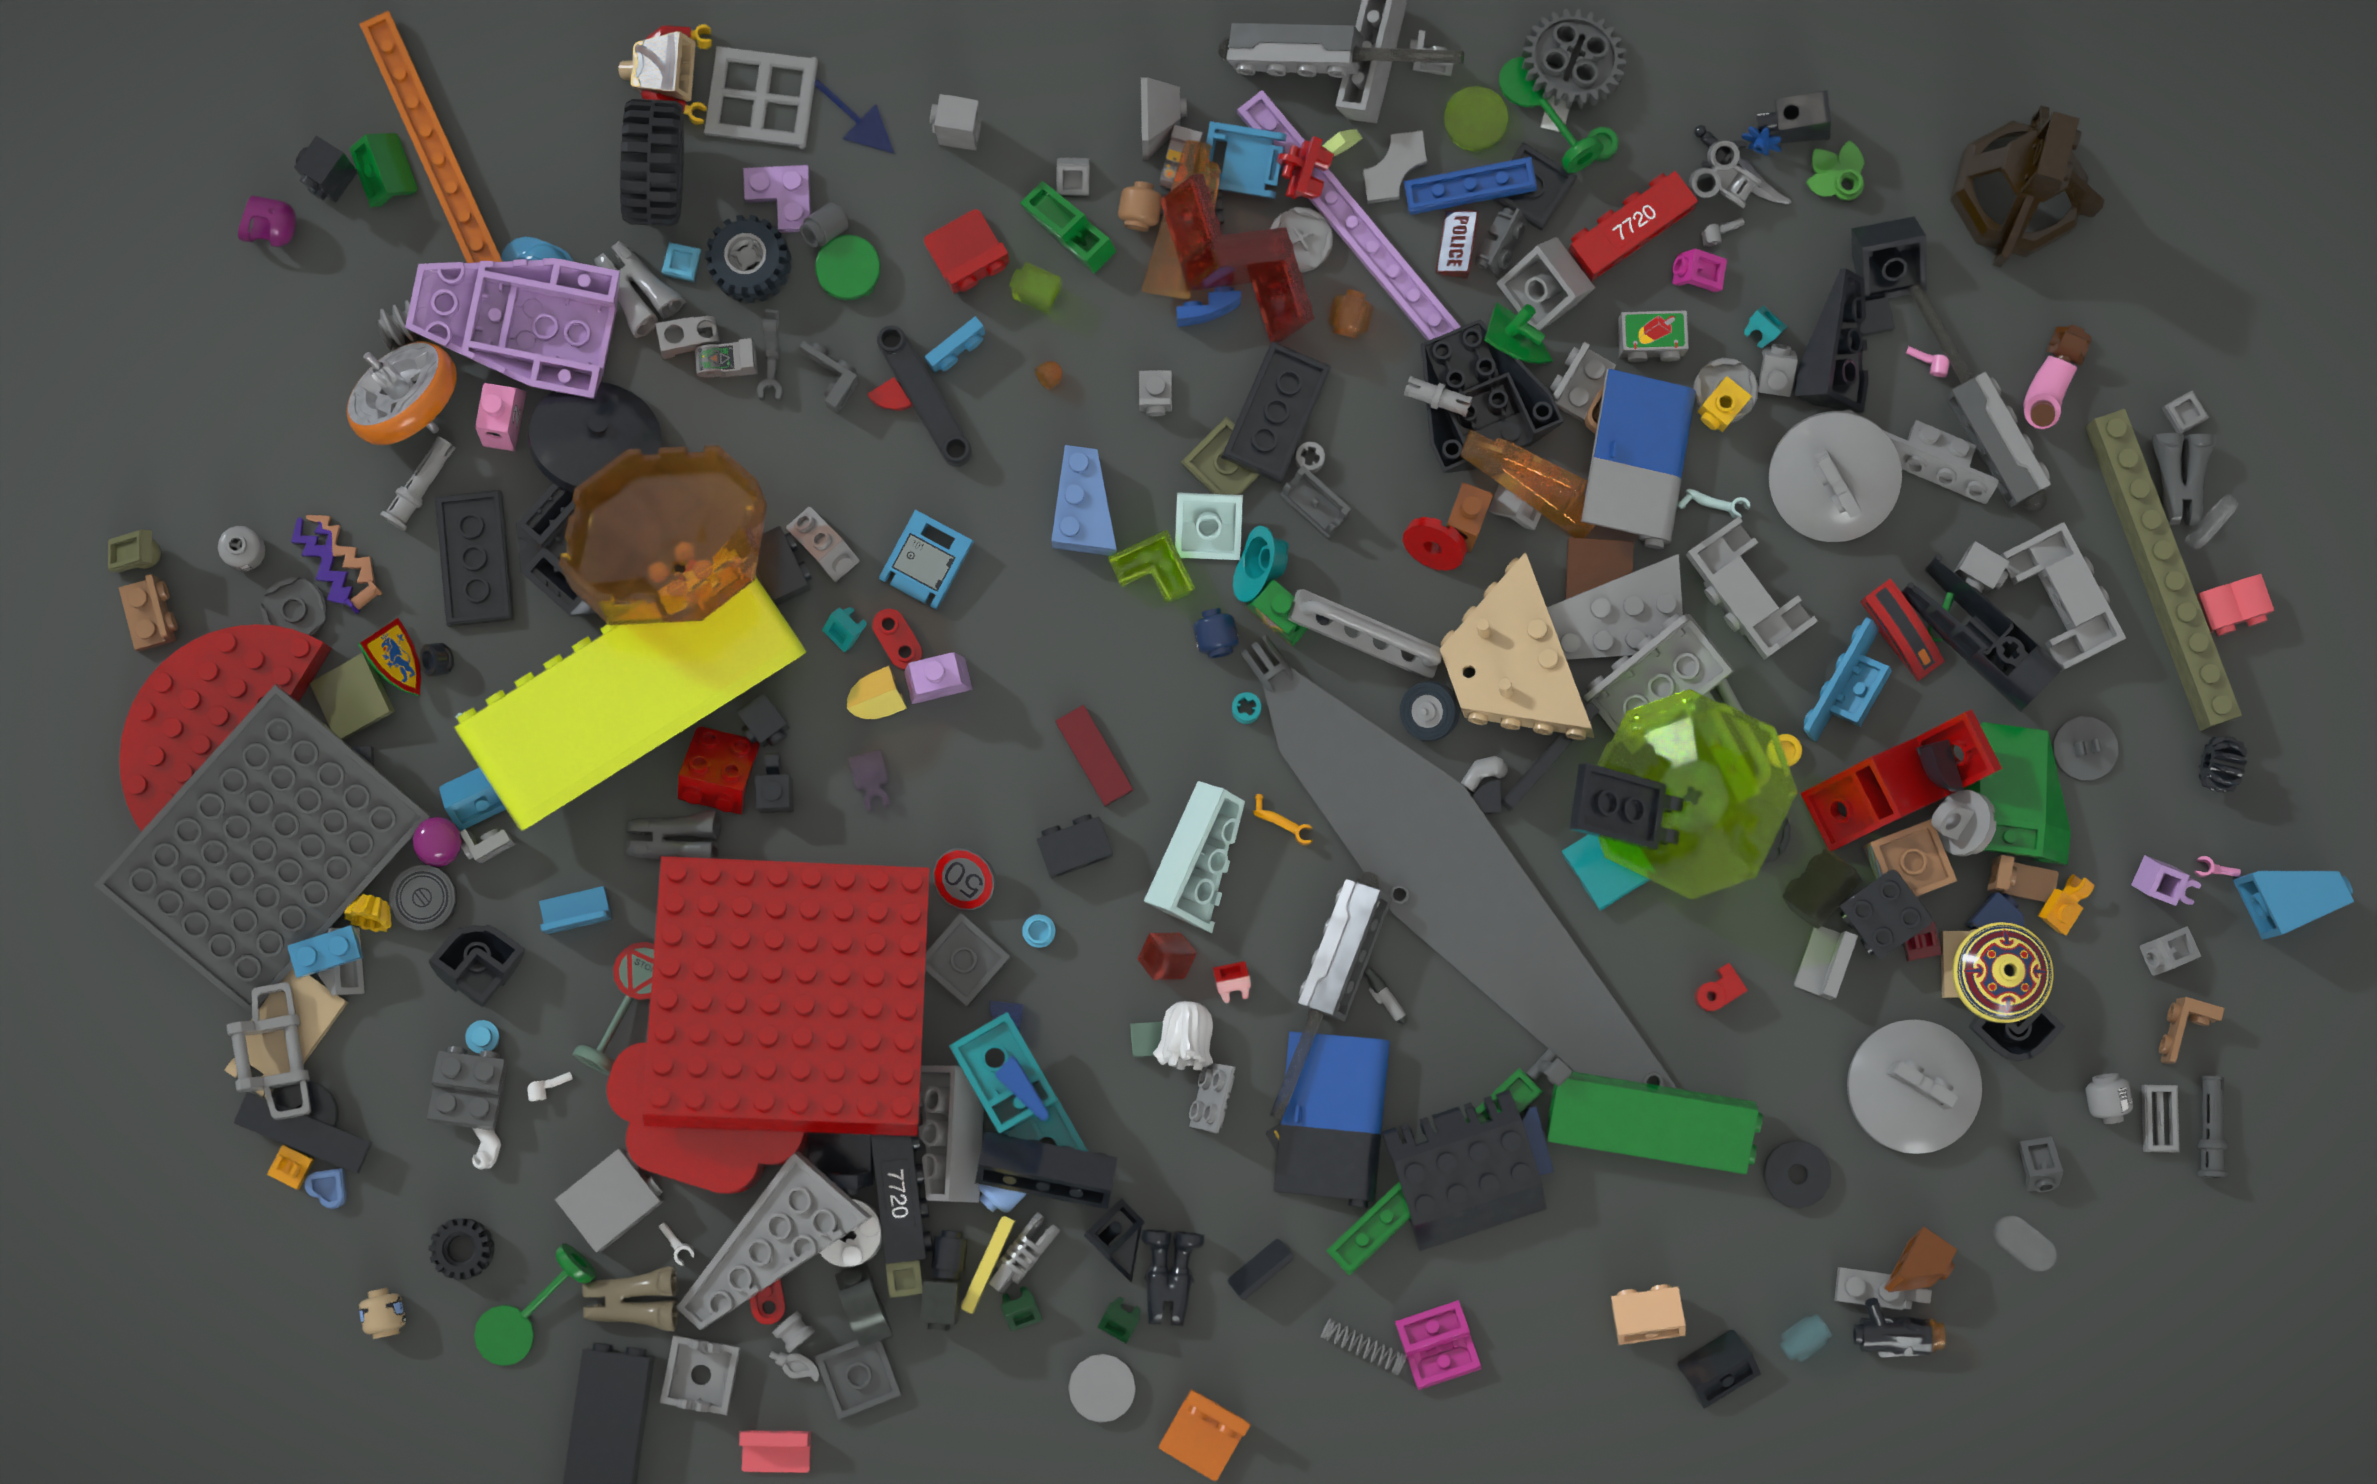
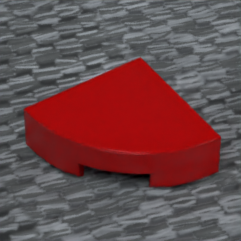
(890, 396)

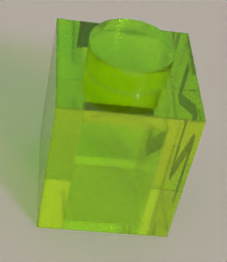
(1035, 287)

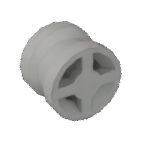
(793, 1331)

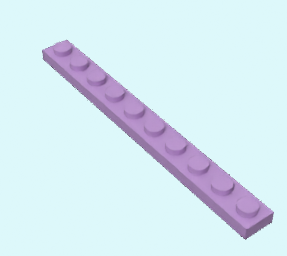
(1359, 230)

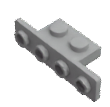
(1943, 461)

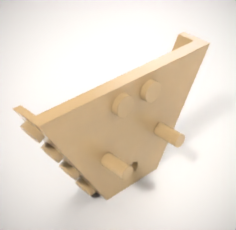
(1516, 661)

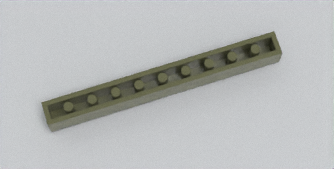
(2162, 570)

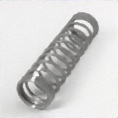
(1328, 1332)

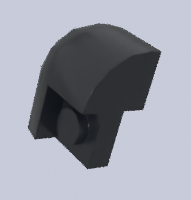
(477, 961)
(2019, 1039)

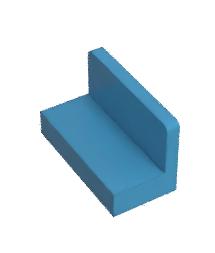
(470, 799)
(575, 910)

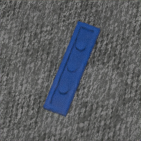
(1470, 185)

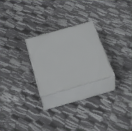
(2185, 412)

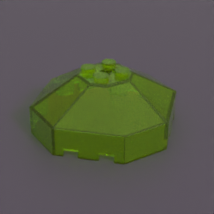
(1742, 781)

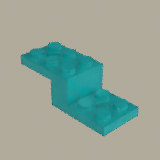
(1003, 1107)

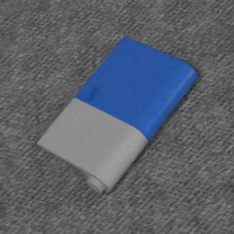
(1639, 456)

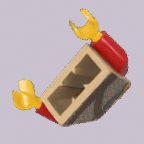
(665, 65)

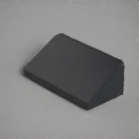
(1260, 1269)

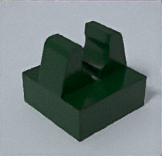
(1021, 1311)
(1118, 1321)

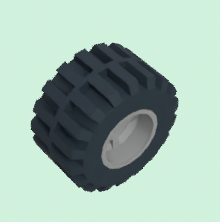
(748, 258)

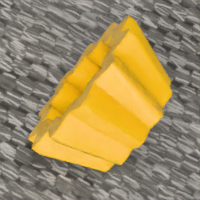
(369, 913)

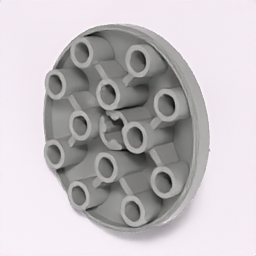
(1835, 476)
(1914, 1086)

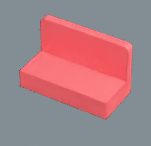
(775, 1451)

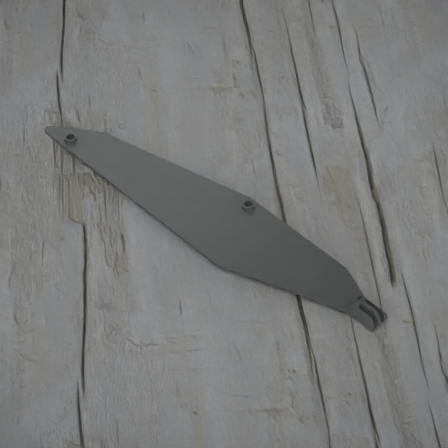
(1457, 875)

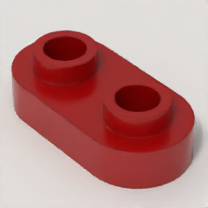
(896, 638)
(772, 1293)

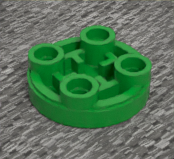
(848, 267)

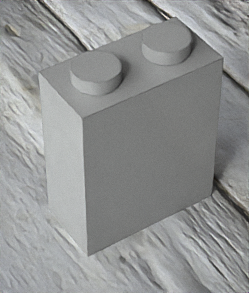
(610, 1200)

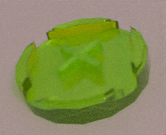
(1475, 118)

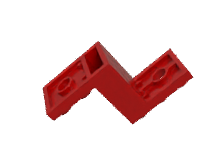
(1895, 782)

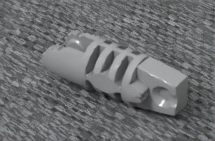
(1022, 1254)

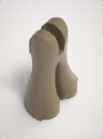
(652, 1313)

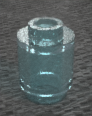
(1805, 1338)

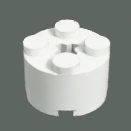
(863, 1247)

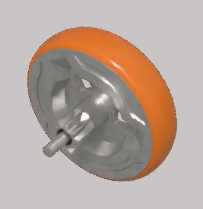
(407, 406)

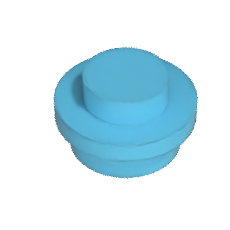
(1039, 931)
(482, 1036)

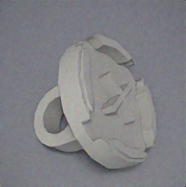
(1965, 822)

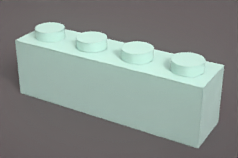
(1197, 857)

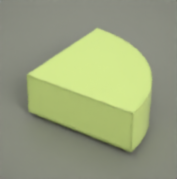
(1342, 141)

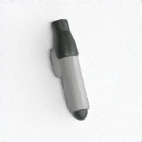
(1383, 995)

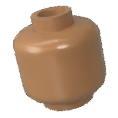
(1139, 206)

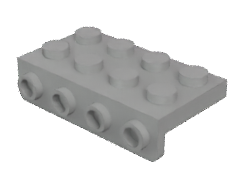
(1664, 665)

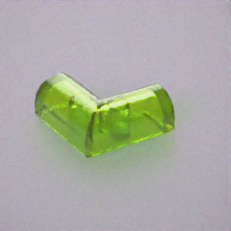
(1156, 557)

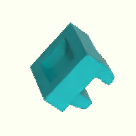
(1767, 323)
(843, 629)

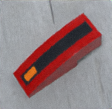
(1903, 629)

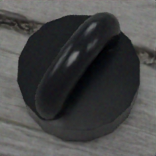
(436, 659)

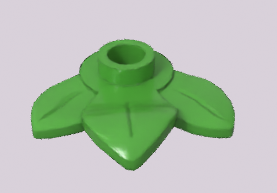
(1834, 169)

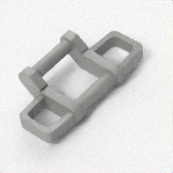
(290, 1026)

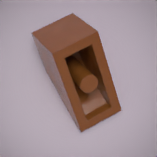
(1922, 1262)

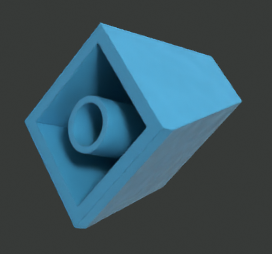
(2291, 898)

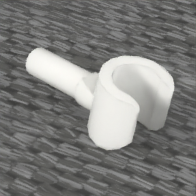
(537, 1089)
(675, 1243)

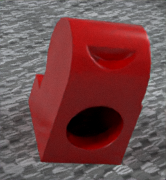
(1721, 992)

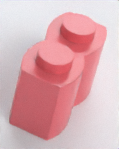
(2236, 603)

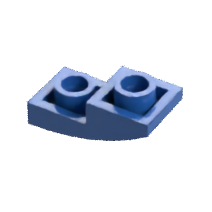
(1219, 303)

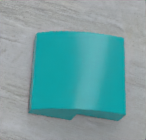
(1599, 876)

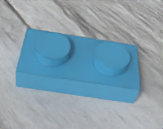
(946, 353)
(325, 951)

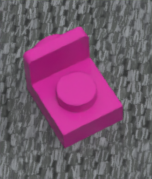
(1700, 270)

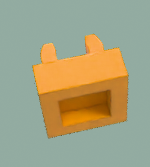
(291, 1166)

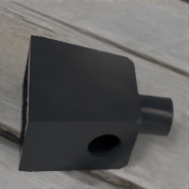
(1810, 118)

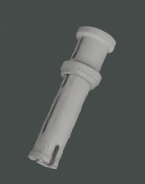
(410, 495)

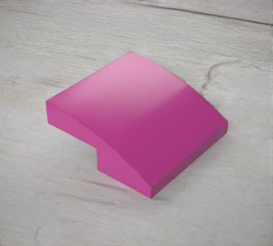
(1438, 1345)

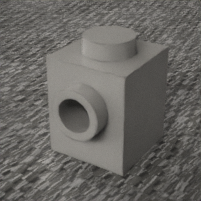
(1982, 568)

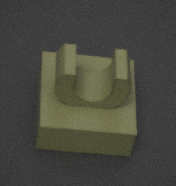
(904, 1278)

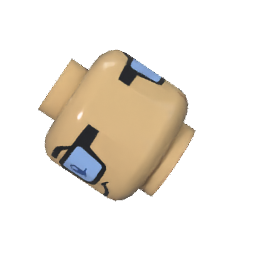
(382, 1313)

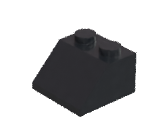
(1890, 257)

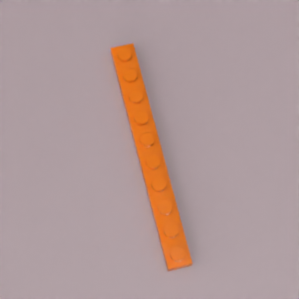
(429, 139)

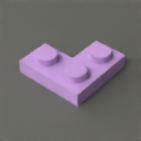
(784, 185)

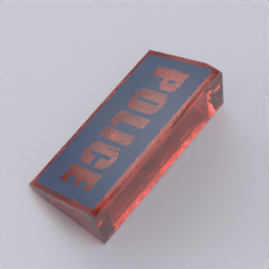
(1457, 243)

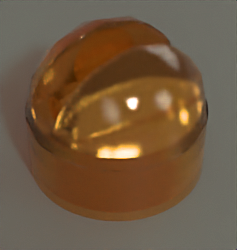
(1048, 374)

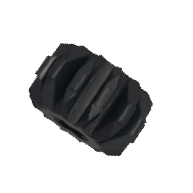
(2222, 764)

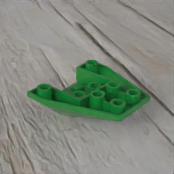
(2025, 795)

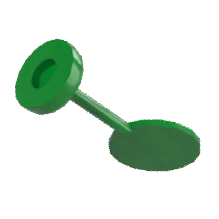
(1520, 92)
(506, 1333)

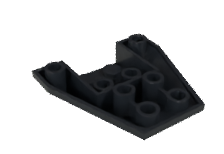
(1505, 394)

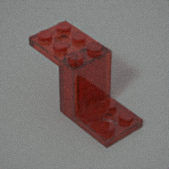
(1252, 257)

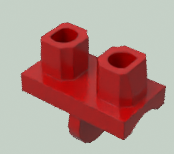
(1299, 167)

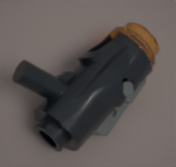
(1897, 1335)

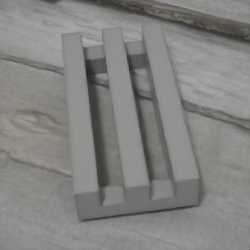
(2147, 1124)

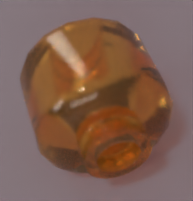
(1350, 314)

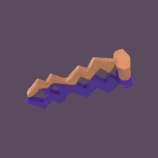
(328, 552)

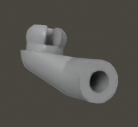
(1484, 767)

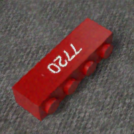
(1633, 225)

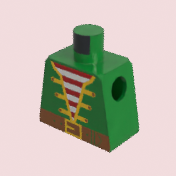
(1273, 609)

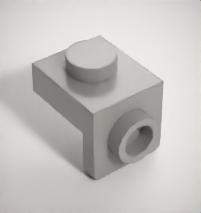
(1777, 370)

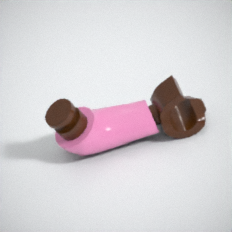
(2052, 380)

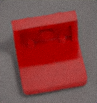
(966, 251)
(717, 770)

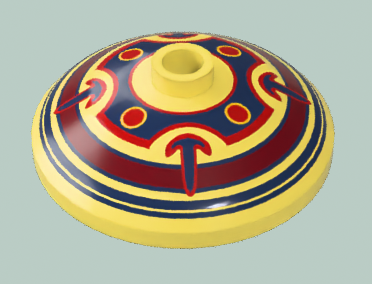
(1981, 975)

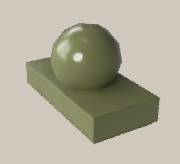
(133, 551)

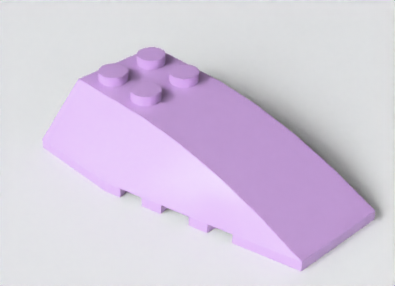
(522, 318)

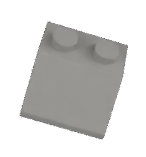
(1547, 281)

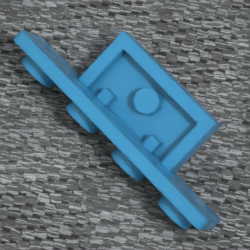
(1852, 686)

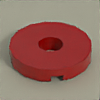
(1419, 540)

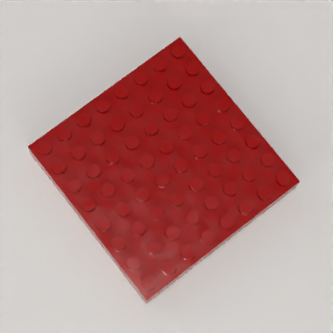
(787, 997)

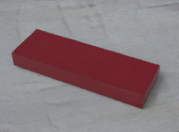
(1094, 755)

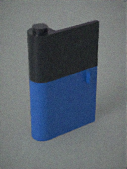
(1334, 1119)

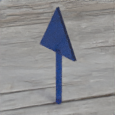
(868, 130)

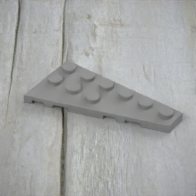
(1619, 613)
(782, 1230)

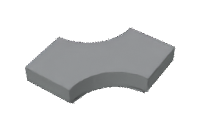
(1404, 155)

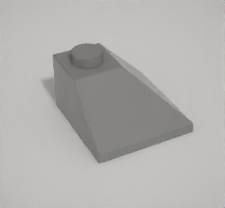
(1159, 113)

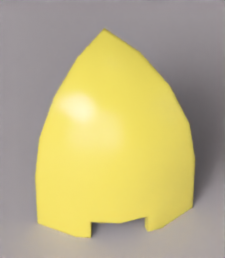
(875, 696)

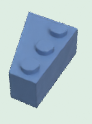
(1082, 507)

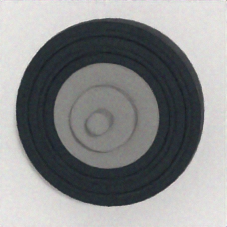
(1429, 710)

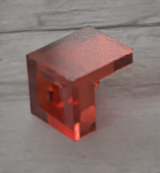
(1166, 956)

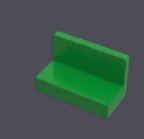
(382, 167)

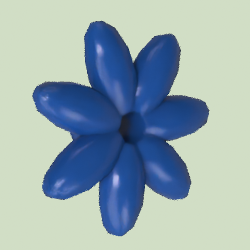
(1762, 141)

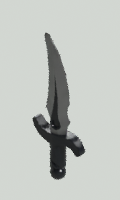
(1723, 156)

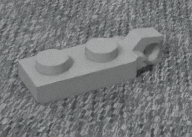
(1859, 1285)

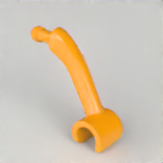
(1280, 820)

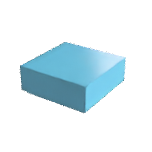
(681, 262)

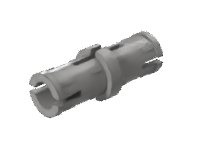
(1438, 396)

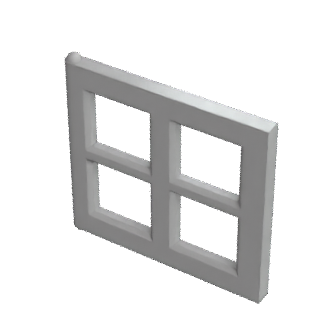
(761, 97)

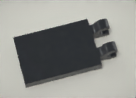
(1622, 807)

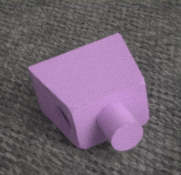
(937, 677)

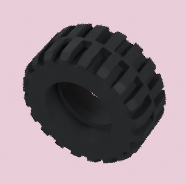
(652, 162)

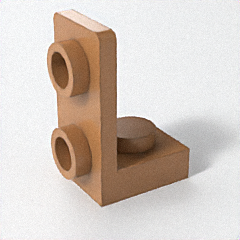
(2021, 879)
(2199, 1012)

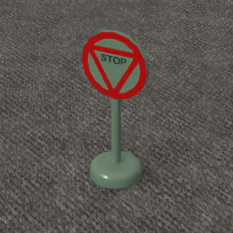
(634, 979)

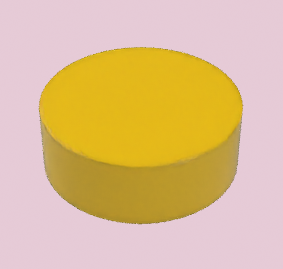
(1791, 748)

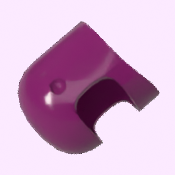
(272, 221)
(437, 842)

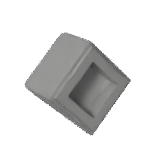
(1073, 176)

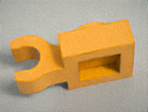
(2063, 907)

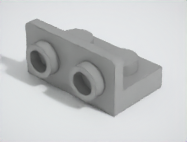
(1581, 382)

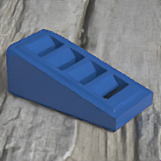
(1016, 1080)

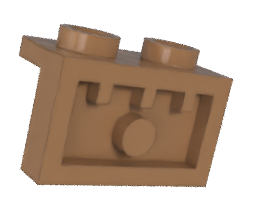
(148, 613)

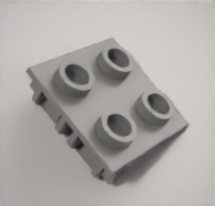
(1208, 1108)

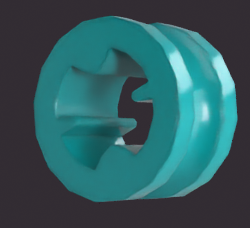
(1244, 718)

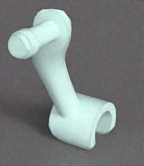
(1713, 502)

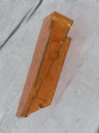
(1164, 270)
(1532, 479)

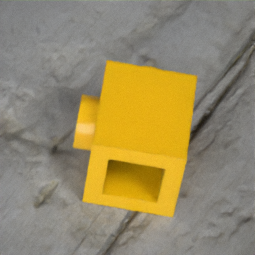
(1723, 405)

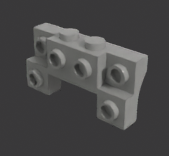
(2073, 592)
(1742, 595)

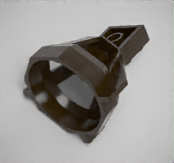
(2037, 169)

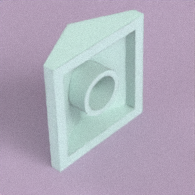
(1208, 526)

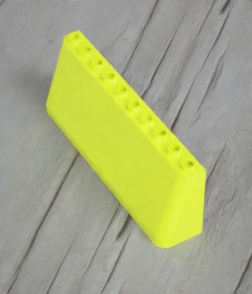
(620, 700)

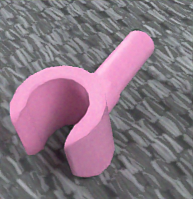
(1938, 363)
(2216, 869)

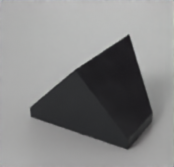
(1118, 1237)

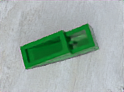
(1069, 227)

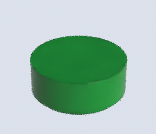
(1608, 139)

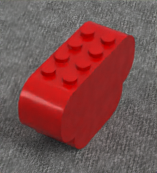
(702, 1157)

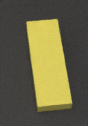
(987, 1264)

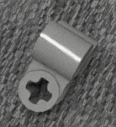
(1727, 177)

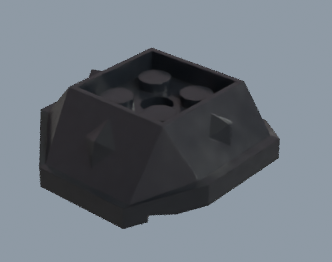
(541, 544)

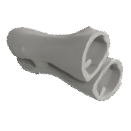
(637, 313)

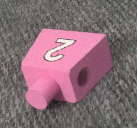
(500, 413)

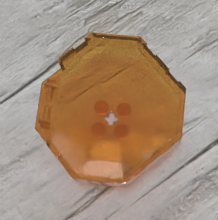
(658, 513)

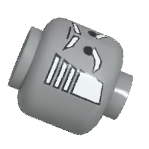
(244, 557)
(2109, 1097)

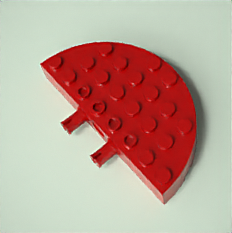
(200, 700)

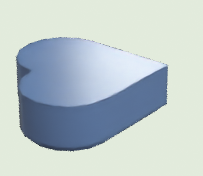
(328, 1187)

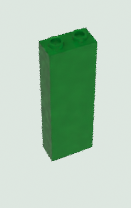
(1654, 1122)

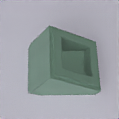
(1145, 1038)

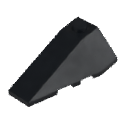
(1832, 363)

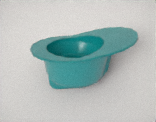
(1261, 561)

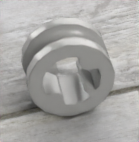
(1319, 454)

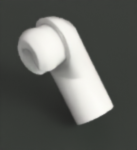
(488, 1149)

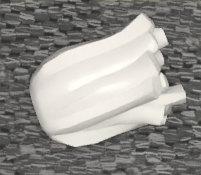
(1186, 1036)

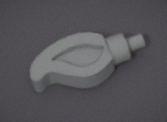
(796, 1365)

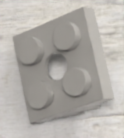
(683, 1391)

